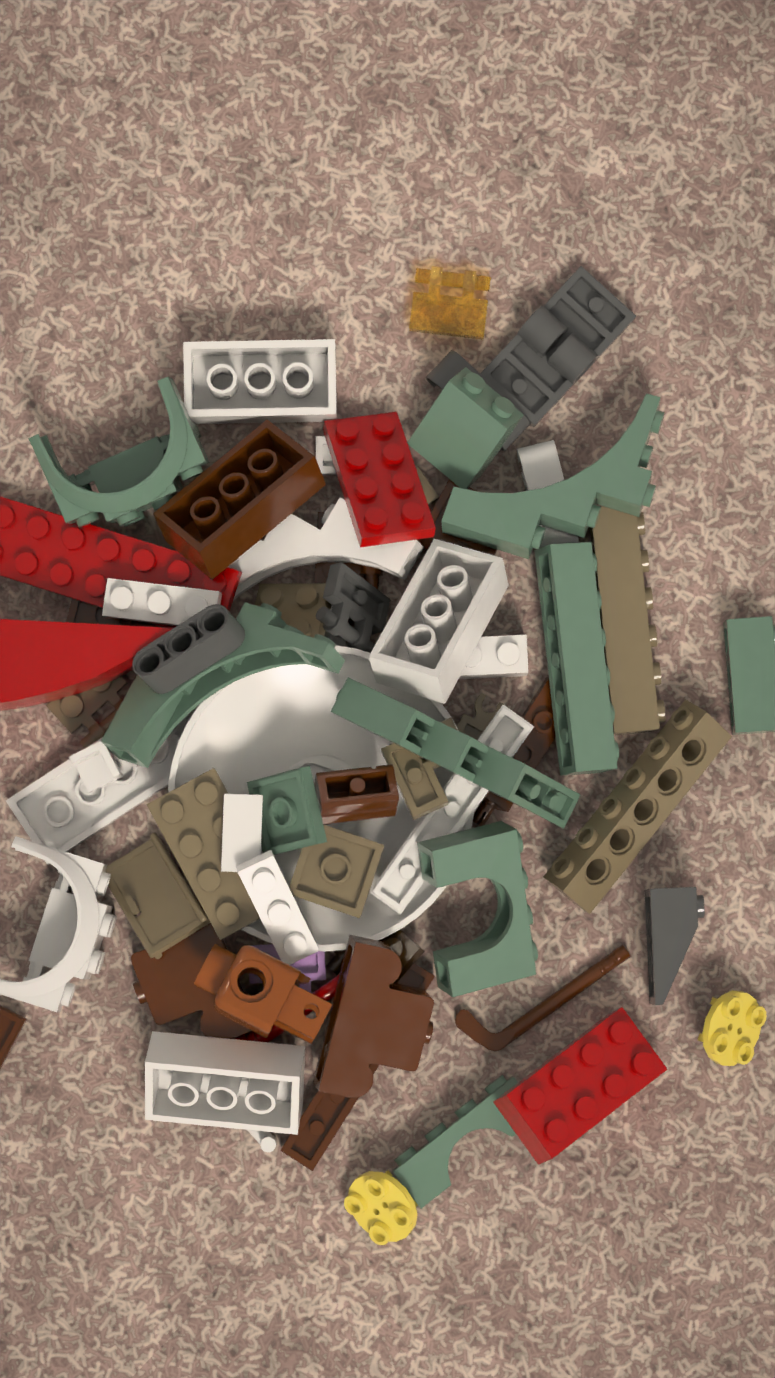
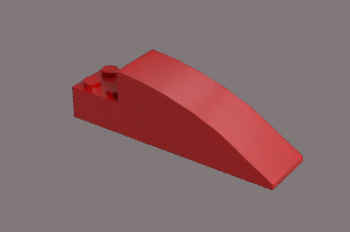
(64, 658)

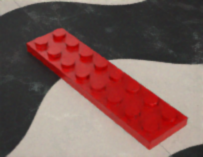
(77, 560)

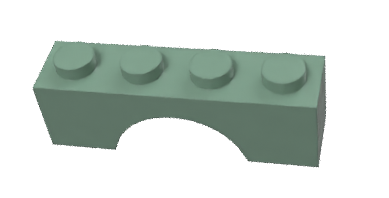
(426, 1170)

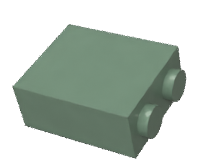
(465, 428)

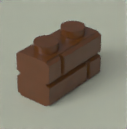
(357, 794)

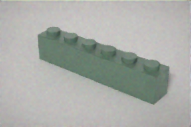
(576, 658)

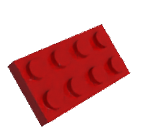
(378, 479)

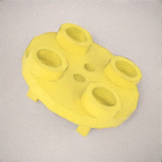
(732, 1028)
(381, 1207)

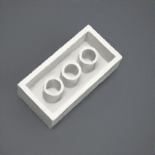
(260, 381)
(439, 620)
(224, 1082)

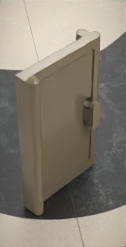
(153, 885)

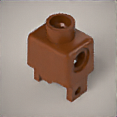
(277, 1004)

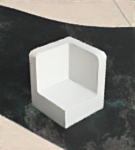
(96, 766)

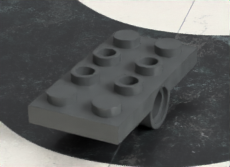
(558, 345)

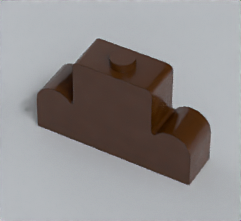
(170, 986)
(371, 1021)

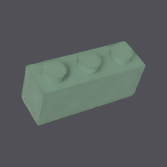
(751, 674)

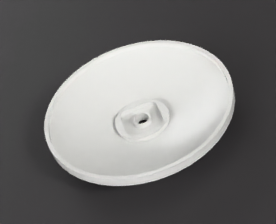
(286, 723)

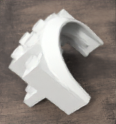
(68, 930)

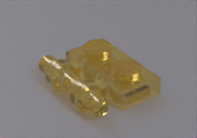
(446, 313)

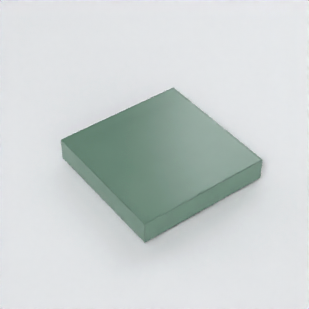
(289, 811)

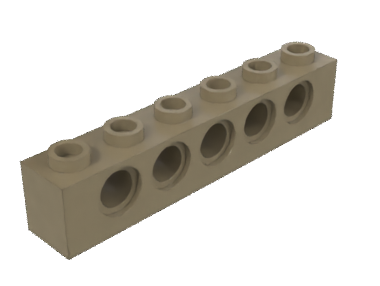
(637, 806)

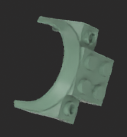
(133, 478)

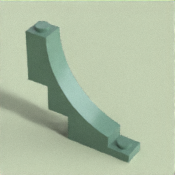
(455, 752)

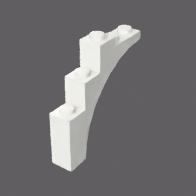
(300, 544)

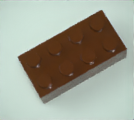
(239, 499)

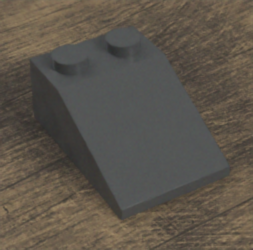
(670, 928)

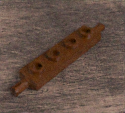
(540, 715)

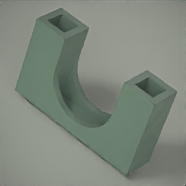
(506, 947)

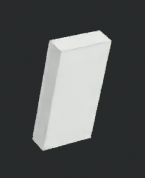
(241, 829)

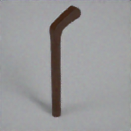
(497, 1041)

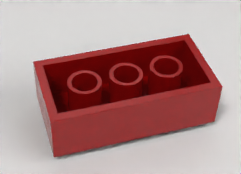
(580, 1085)

